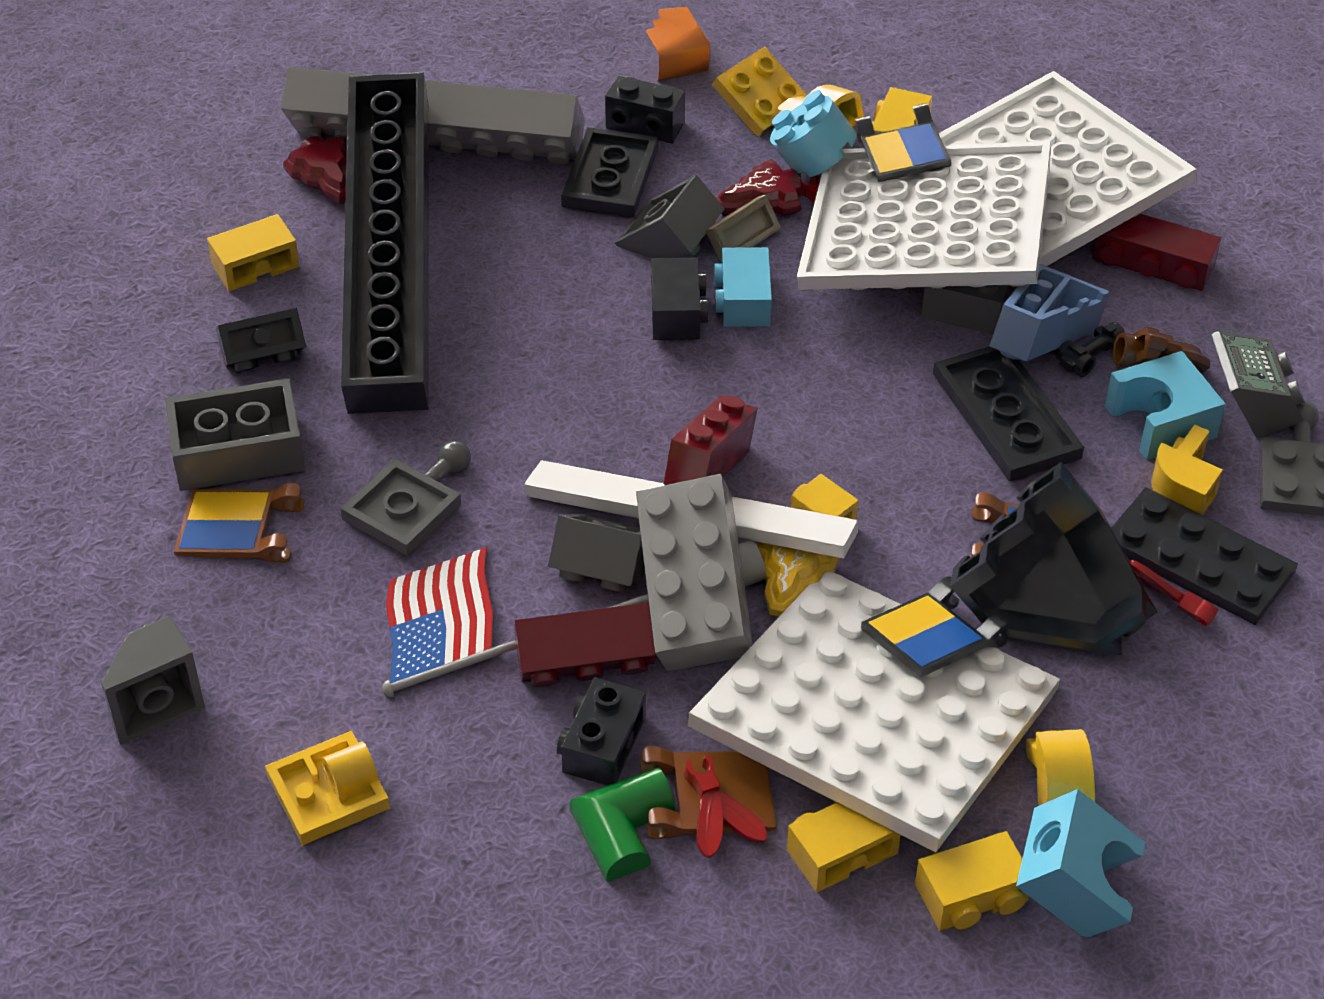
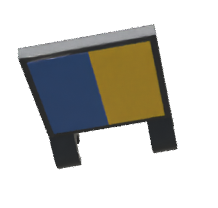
(905, 149)
(929, 634)

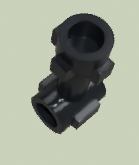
(1081, 358)

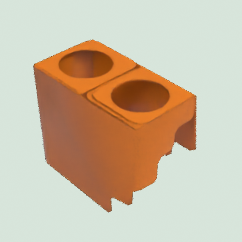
(680, 44)

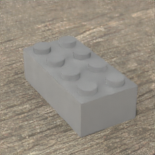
(694, 573)

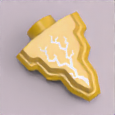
(790, 573)

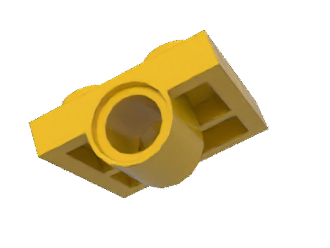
(757, 89)
(328, 787)

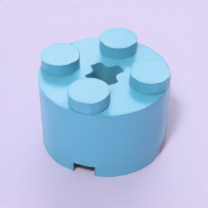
(812, 134)

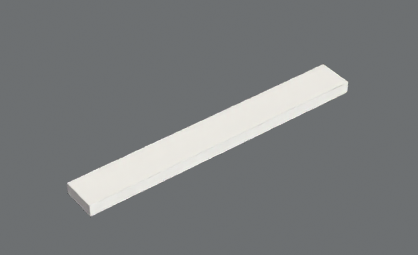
(753, 519)

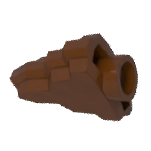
(1151, 344)

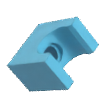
(1172, 394)
(1066, 861)

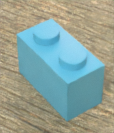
(745, 287)

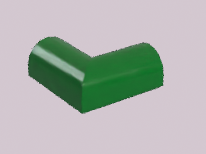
(610, 819)

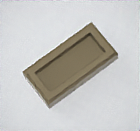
(744, 226)

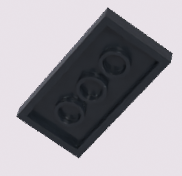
(1008, 412)
(1203, 555)

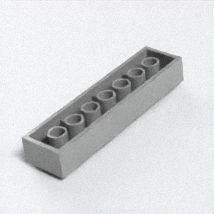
(459, 115)

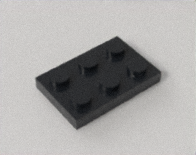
(610, 172)

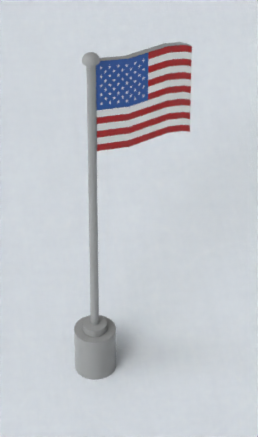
(459, 616)

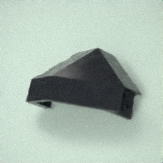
(1055, 571)

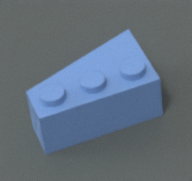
(1047, 315)

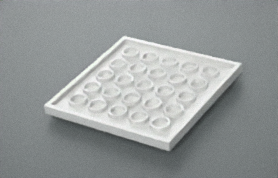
(1098, 162)
(930, 228)
(863, 726)

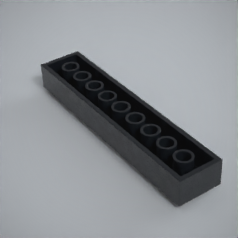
(386, 245)

